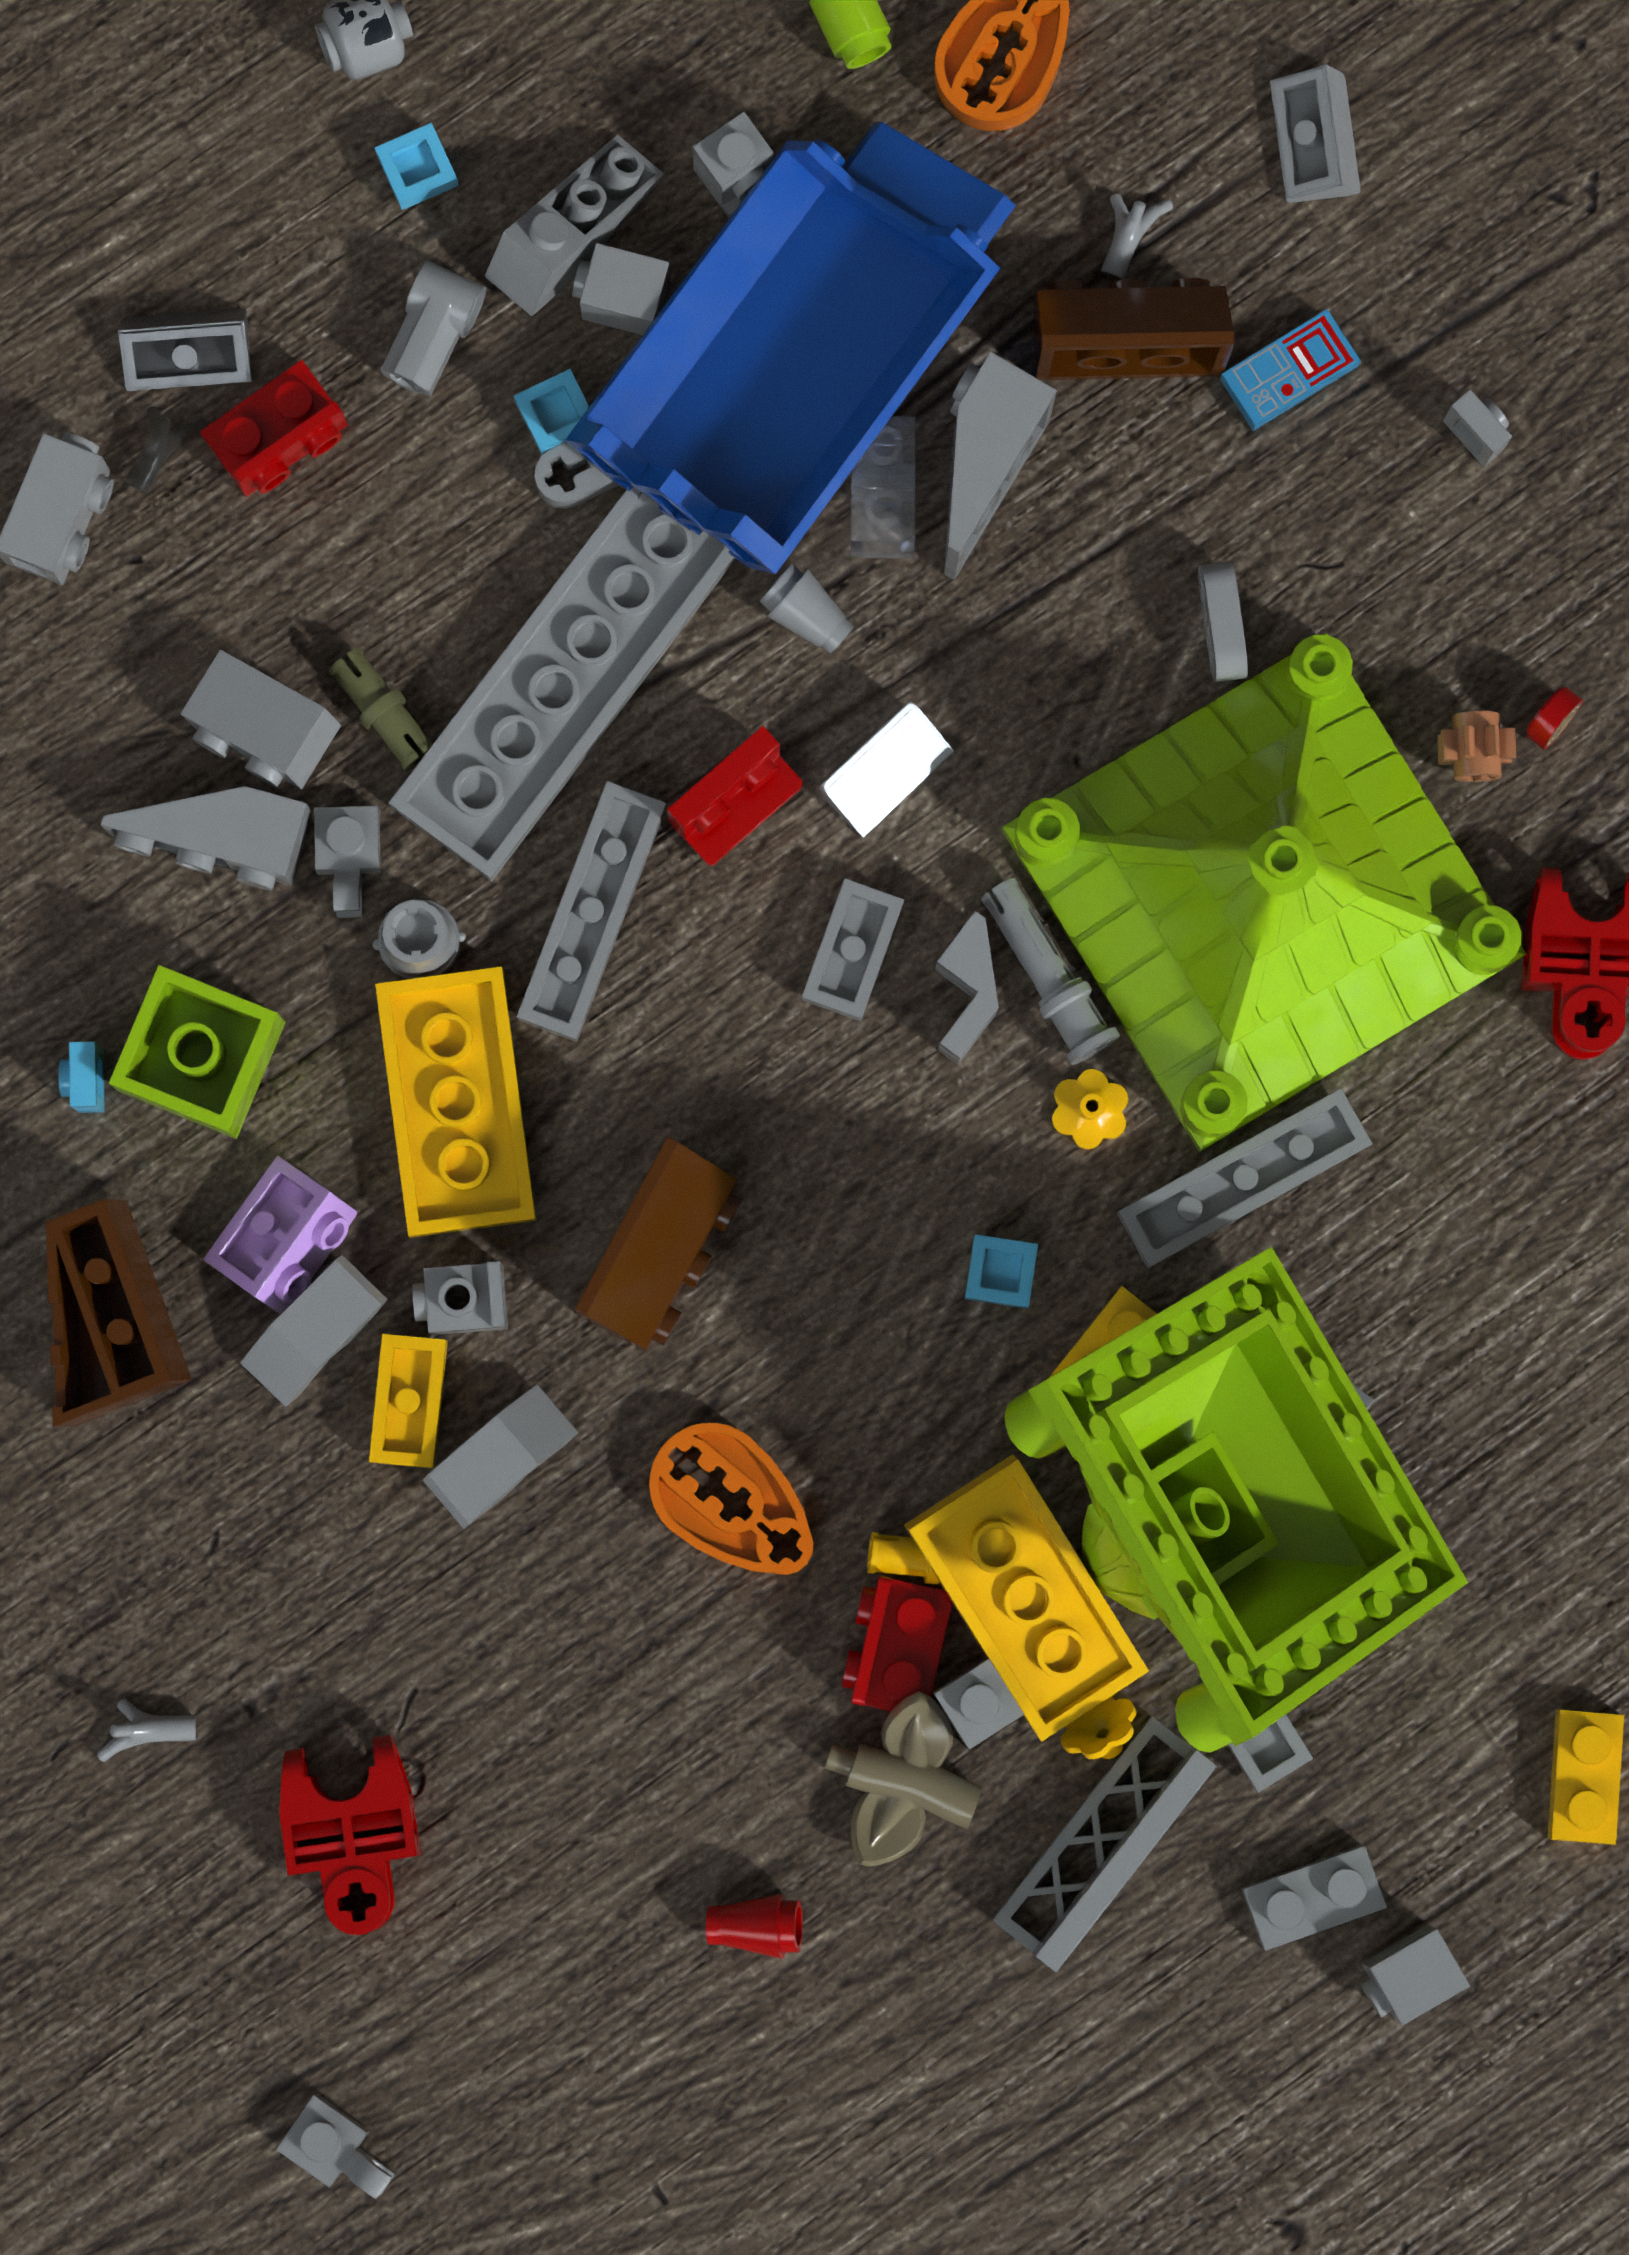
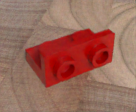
(275, 430)
(734, 798)
(899, 1645)

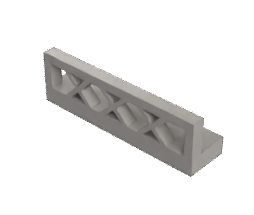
(1124, 1857)

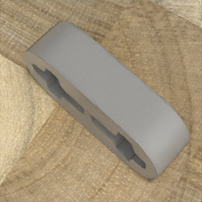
(587, 483)
(1222, 621)

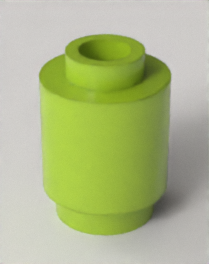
(853, 29)

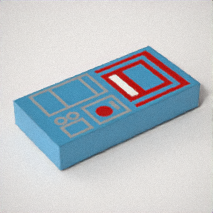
(1290, 370)

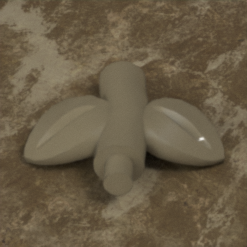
(903, 1781)

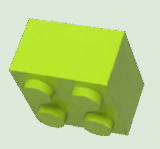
(197, 1052)

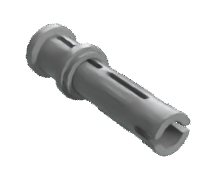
(1063, 997)

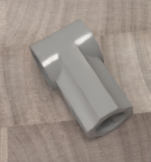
(439, 312)

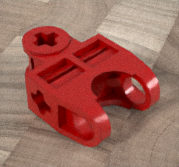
(1578, 962)
(311, 1814)

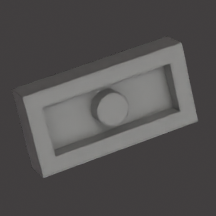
(852, 949)
(1313, 1897)

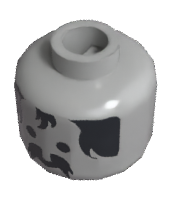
(363, 36)

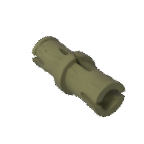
(381, 708)

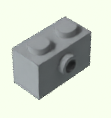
(260, 721)

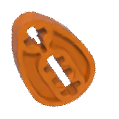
(1028, 71)
(746, 1466)

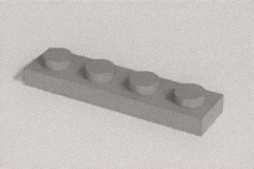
(591, 911)
(1244, 1178)

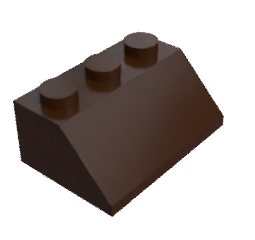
(1132, 330)
(659, 1247)

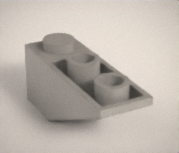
(550, 240)
(229, 828)

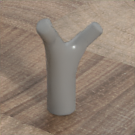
(1128, 232)
(146, 1729)

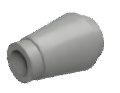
(806, 609)

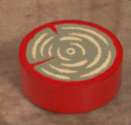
(1553, 717)

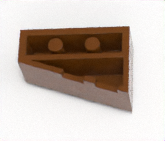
(107, 1316)

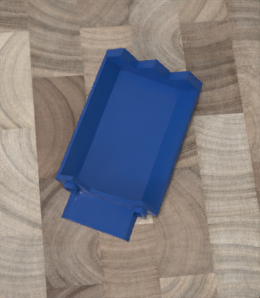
(795, 339)

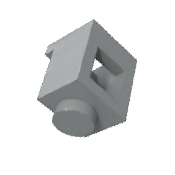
(732, 161)
(486, 1305)

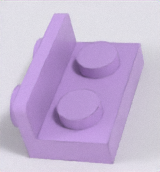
(281, 1236)

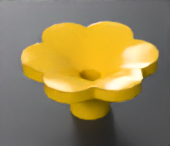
(1085, 1126)
(1101, 1730)

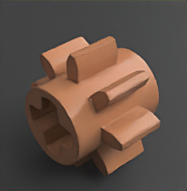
(1476, 746)

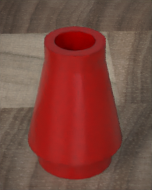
(757, 1925)

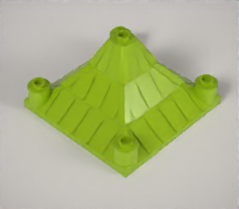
(1263, 892)
(1241, 1498)

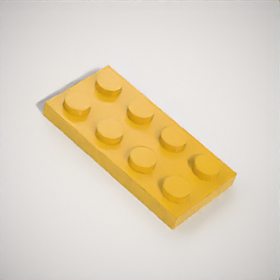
(455, 1102)
(1026, 1597)

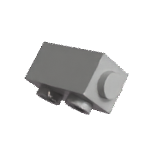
(55, 507)

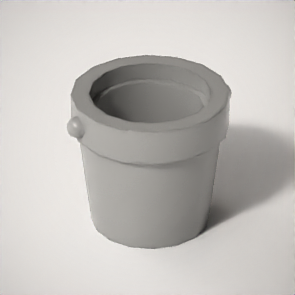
(419, 939)

